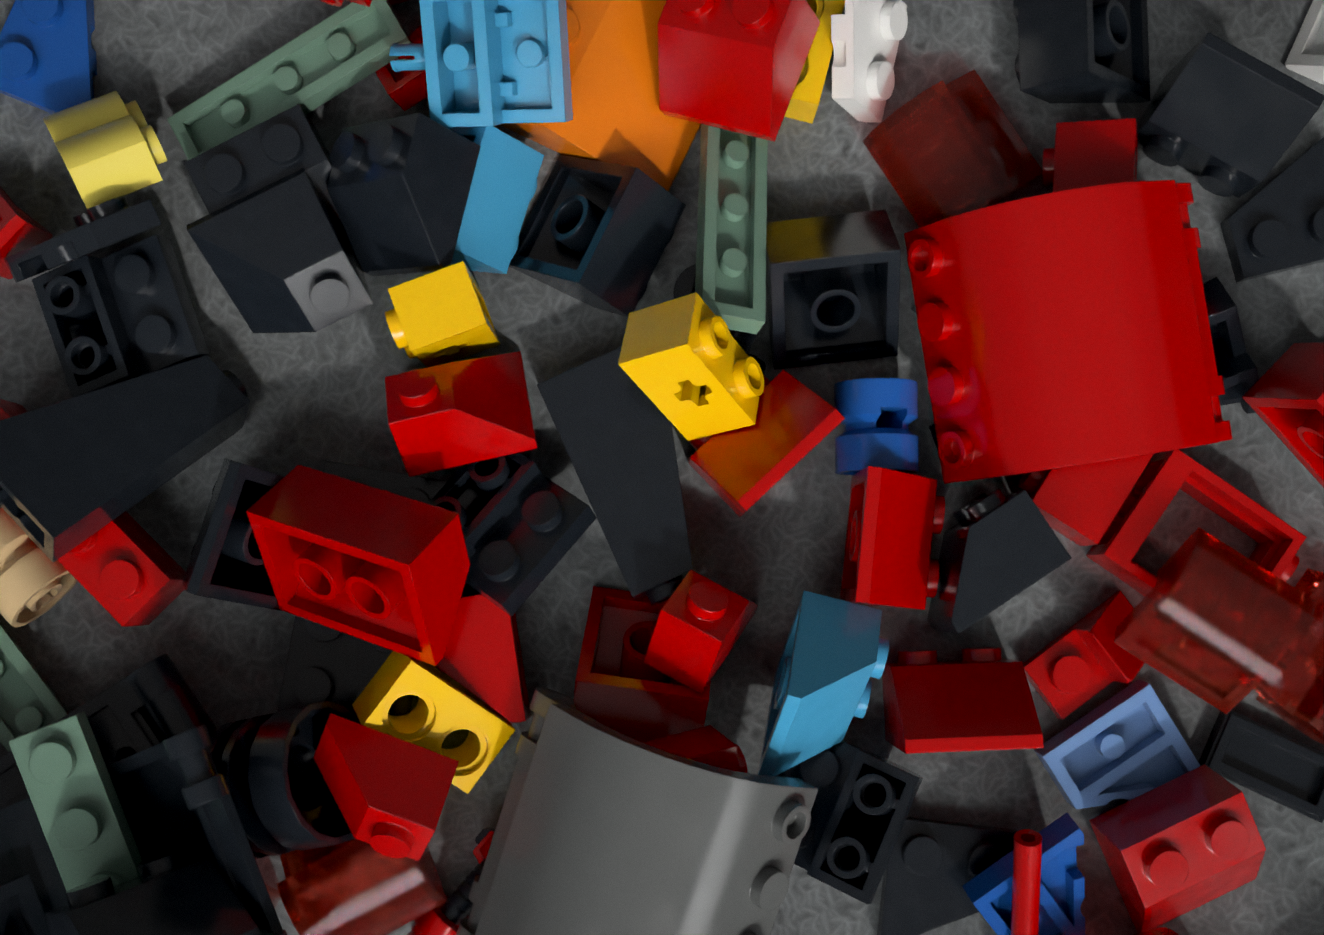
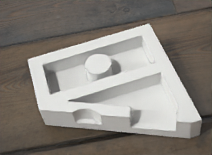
(865, 55)

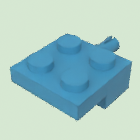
(492, 61)

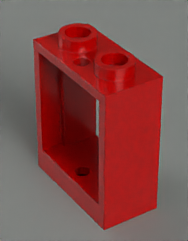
(1153, 494)

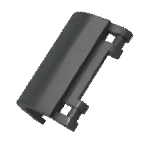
(633, 838)

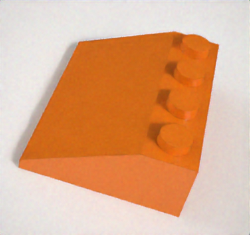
(616, 92)

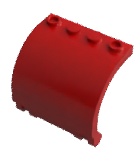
(1066, 330)

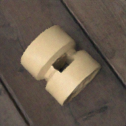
(27, 576)

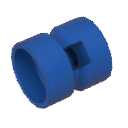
(876, 425)

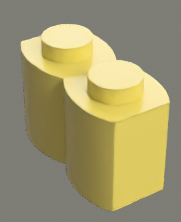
(106, 147)

